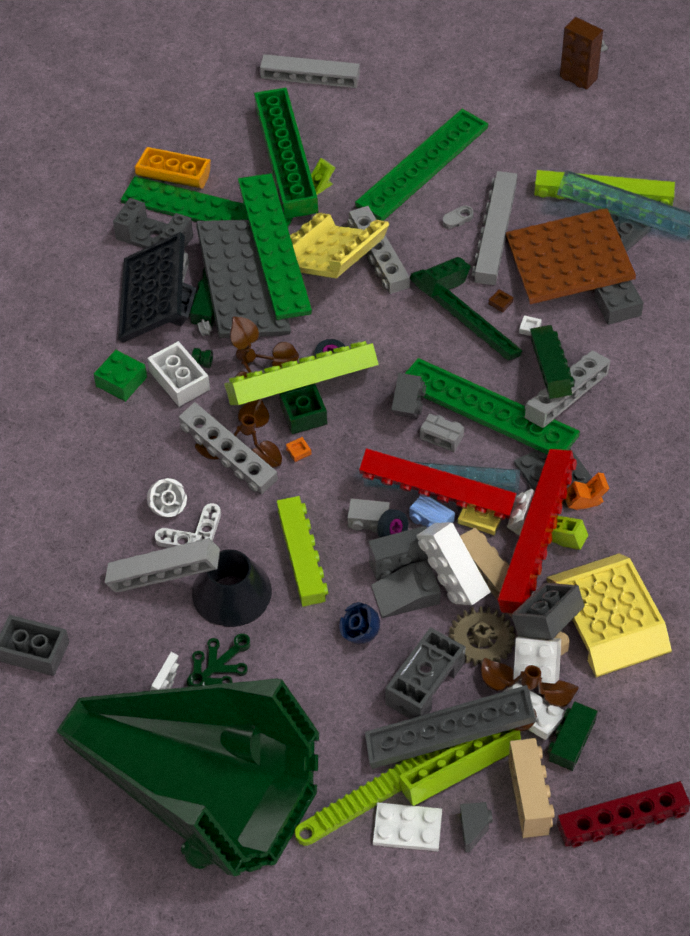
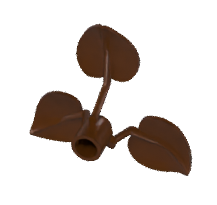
(246, 332)
(252, 416)
(498, 676)

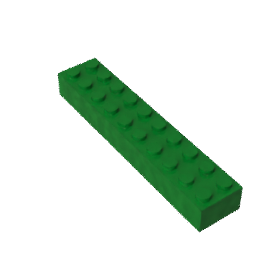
(286, 153)

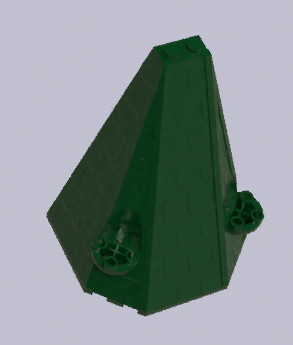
(208, 761)

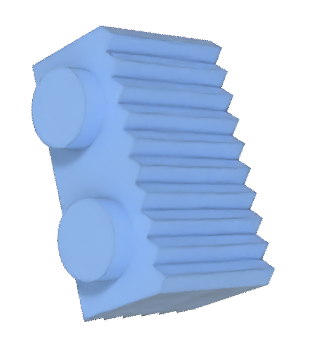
(429, 511)

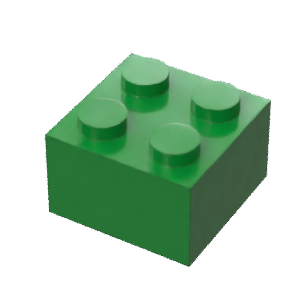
(120, 375)

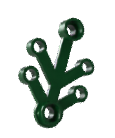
(218, 665)

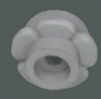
(205, 327)

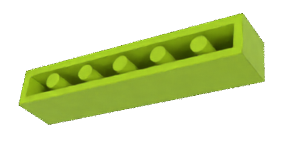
(301, 551)
(455, 765)

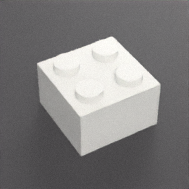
(540, 653)

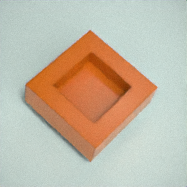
(298, 449)

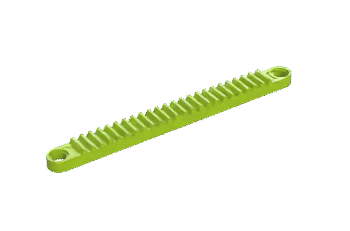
(359, 800)

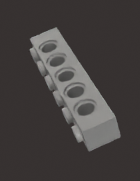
(382, 255)
(585, 373)
(225, 439)

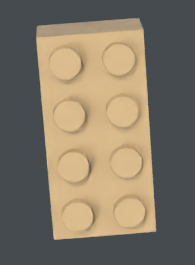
(530, 788)

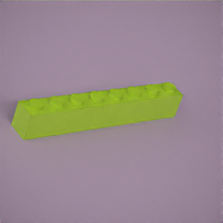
(548, 184)

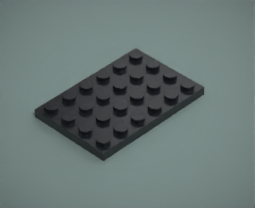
(151, 287)

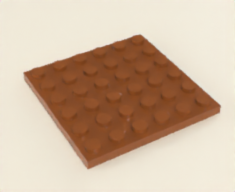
(570, 256)

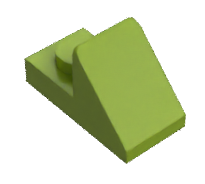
(321, 175)

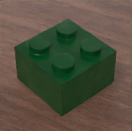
(303, 408)

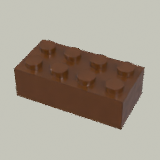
(581, 53)

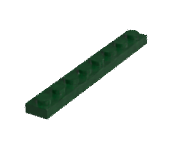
(473, 321)

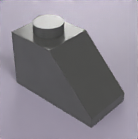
(474, 823)

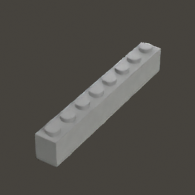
(495, 228)

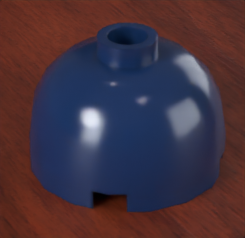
(359, 623)

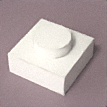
(528, 323)

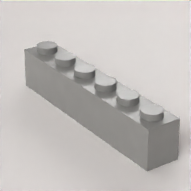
(310, 71)
(162, 565)

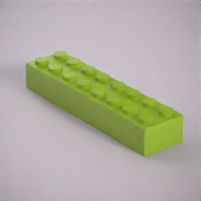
(300, 374)

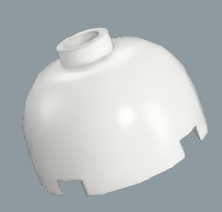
(166, 498)

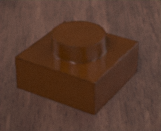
(500, 300)

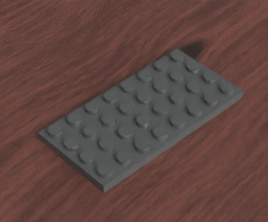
(236, 277)

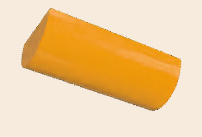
(173, 167)

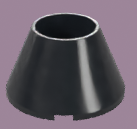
(235, 603)

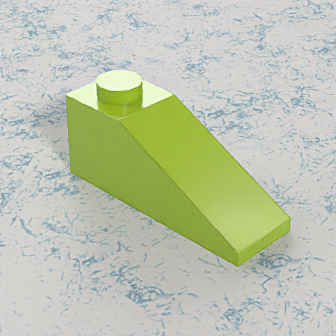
(569, 533)

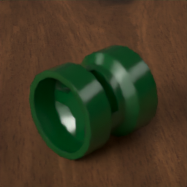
(203, 357)

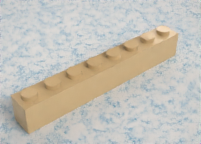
(494, 569)

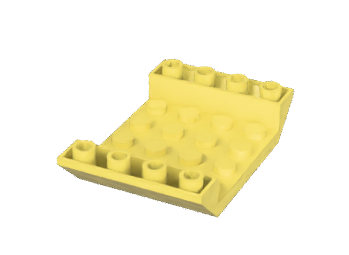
(332, 249)
(619, 615)

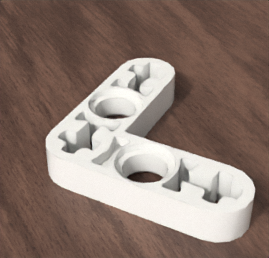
(191, 537)

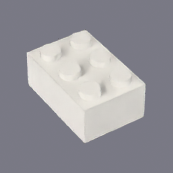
(178, 373)

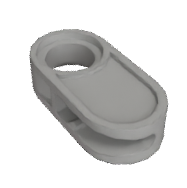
(455, 218)

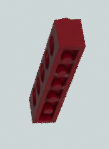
(672, 794)

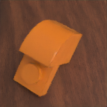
(587, 495)

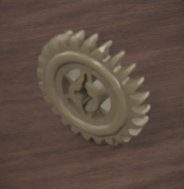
(481, 625)

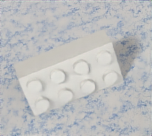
(453, 563)

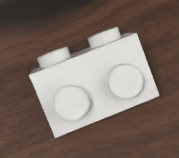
(520, 511)

